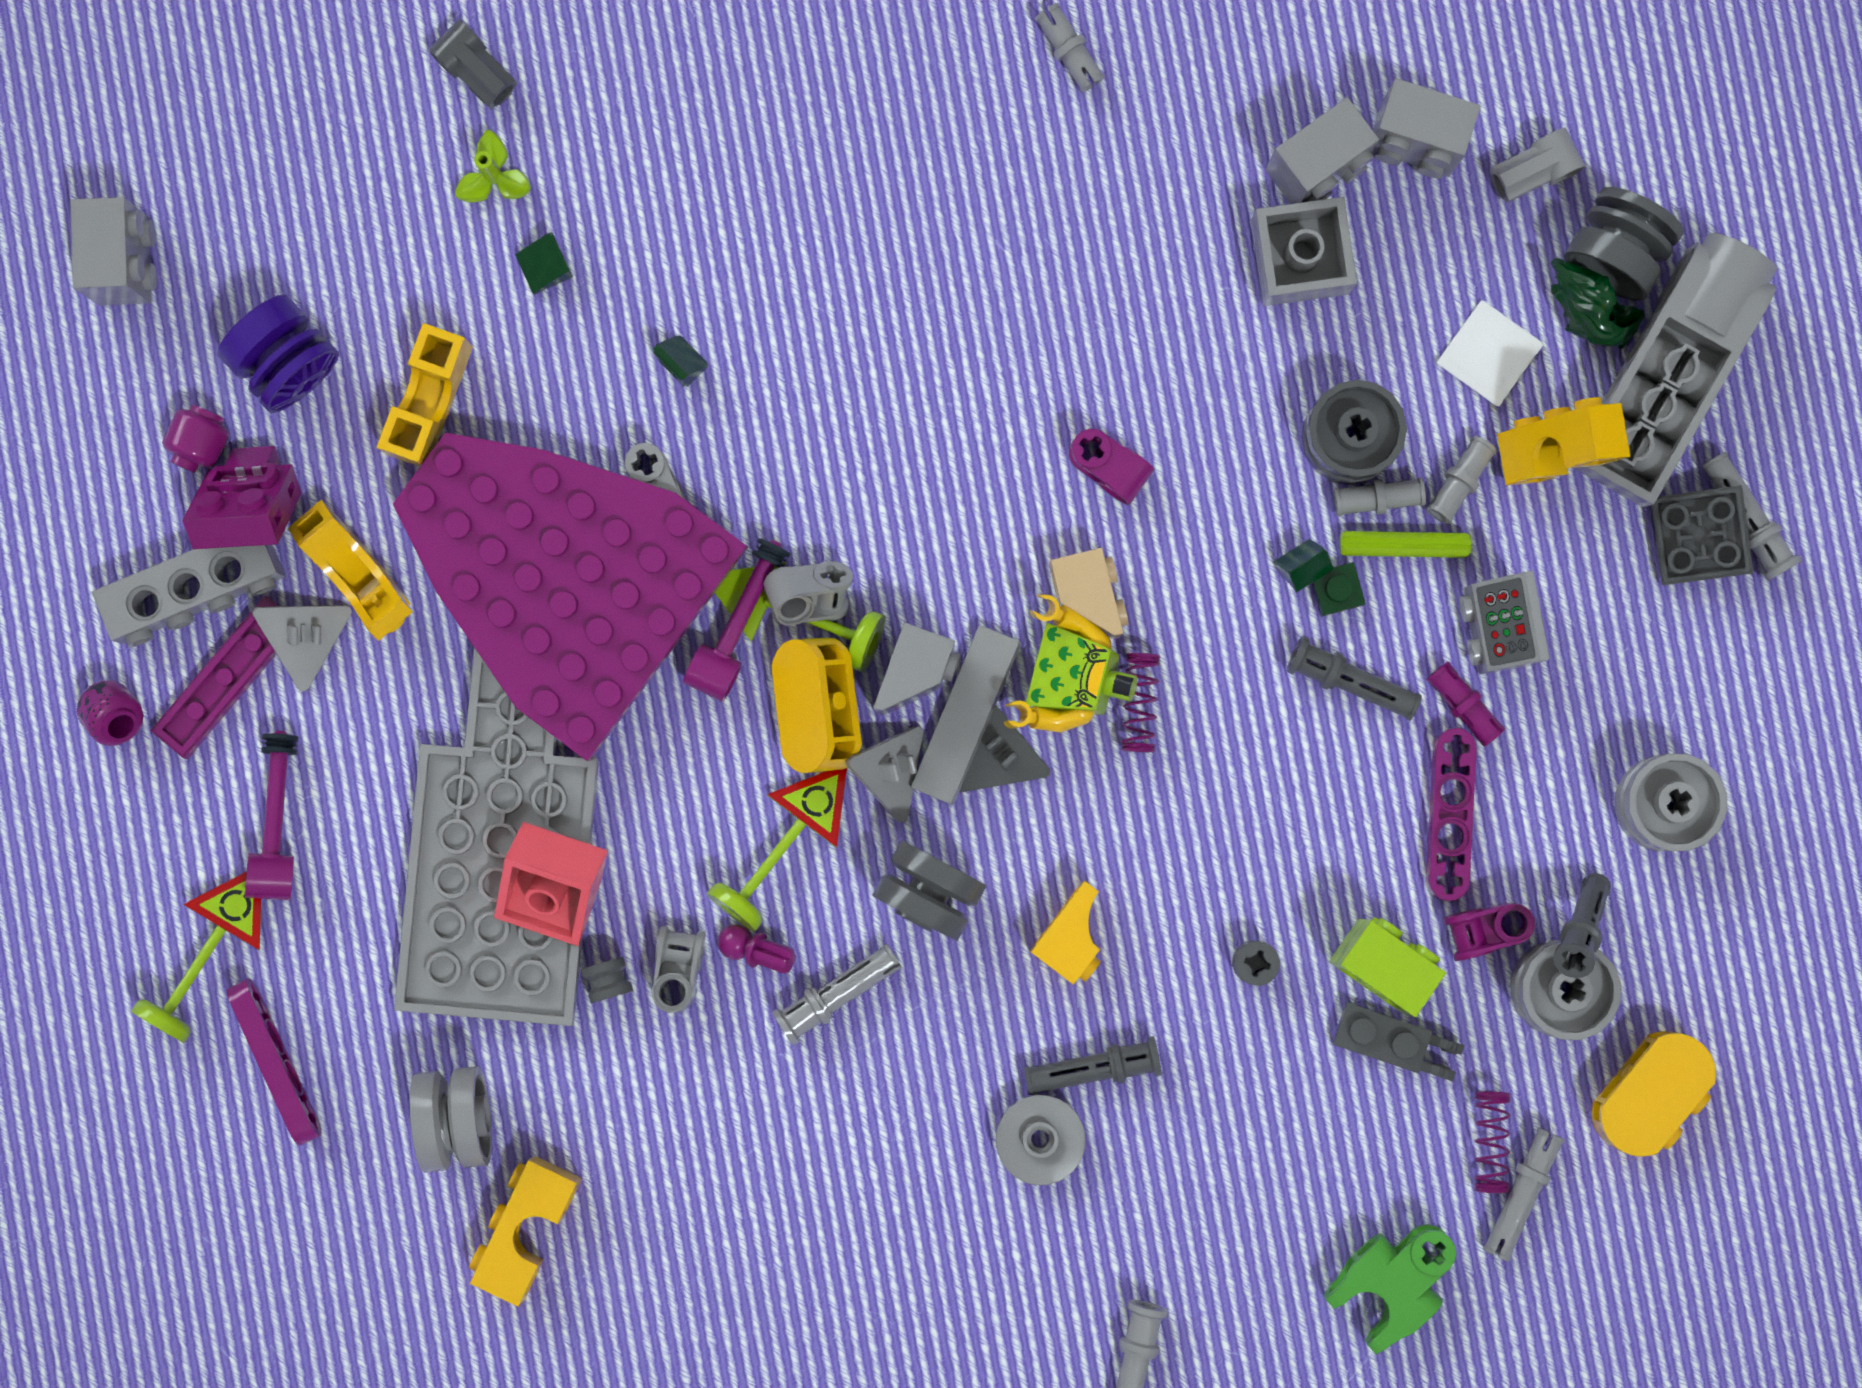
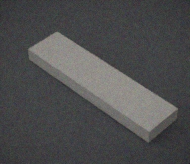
(966, 715)

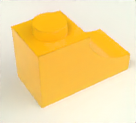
(1067, 940)

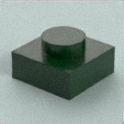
(1338, 590)

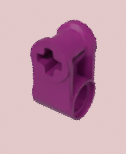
(1117, 471)
(1486, 930)

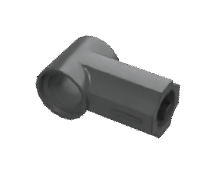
(466, 57)

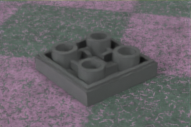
(1702, 535)

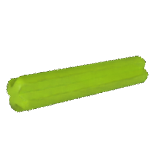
(1405, 544)

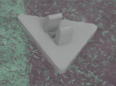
(302, 636)
(890, 770)

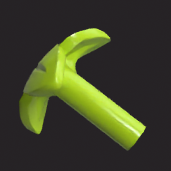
(489, 158)

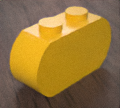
(816, 704)
(1654, 1094)

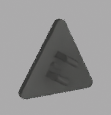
(1003, 758)

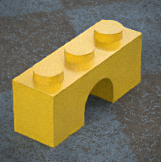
(435, 376)
(1563, 440)
(505, 1265)

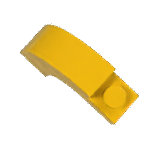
(351, 569)

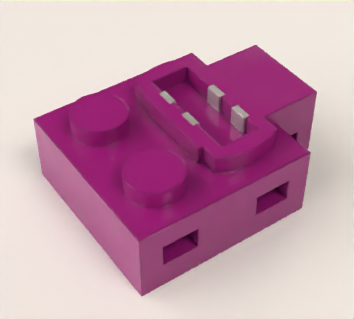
(243, 501)

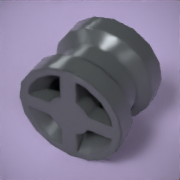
(1247, 961)
(607, 980)

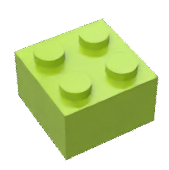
(1387, 966)

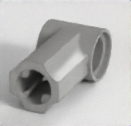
(1547, 161)

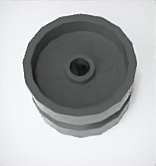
(1375, 417)
(926, 895)

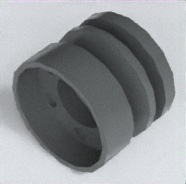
(1625, 241)

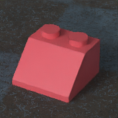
(549, 883)

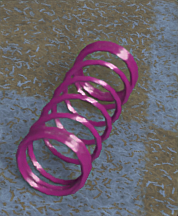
(1145, 660)
(1493, 1186)

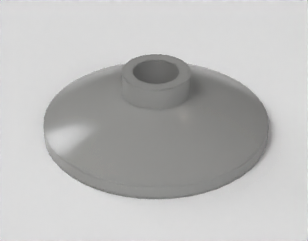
(1045, 1163)

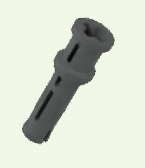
(1329, 675)
(1582, 933)
(1040, 1078)

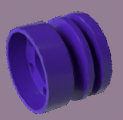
(277, 353)

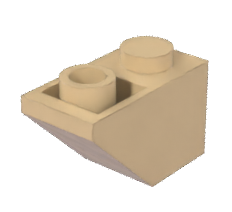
(1085, 586)

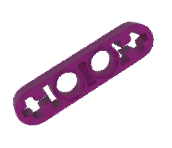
(1458, 815)
(274, 1062)

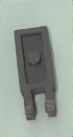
(1391, 1040)

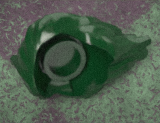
(1593, 306)

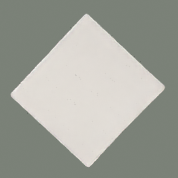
(1489, 353)

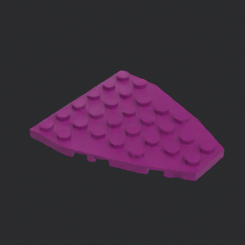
(562, 575)

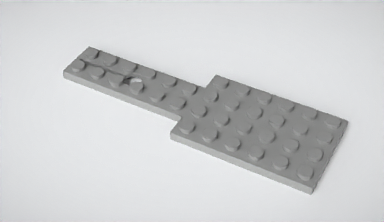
(463, 825)

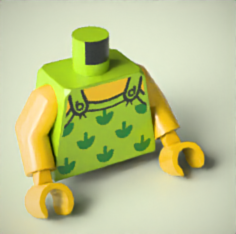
(1071, 673)

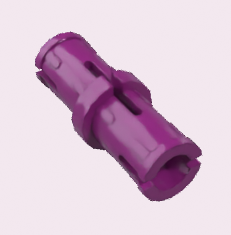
(1466, 704)

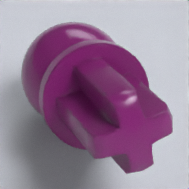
(737, 942)

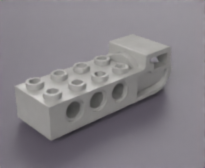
(1684, 360)

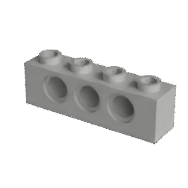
(122, 600)

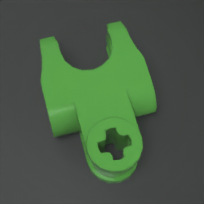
(1400, 1277)

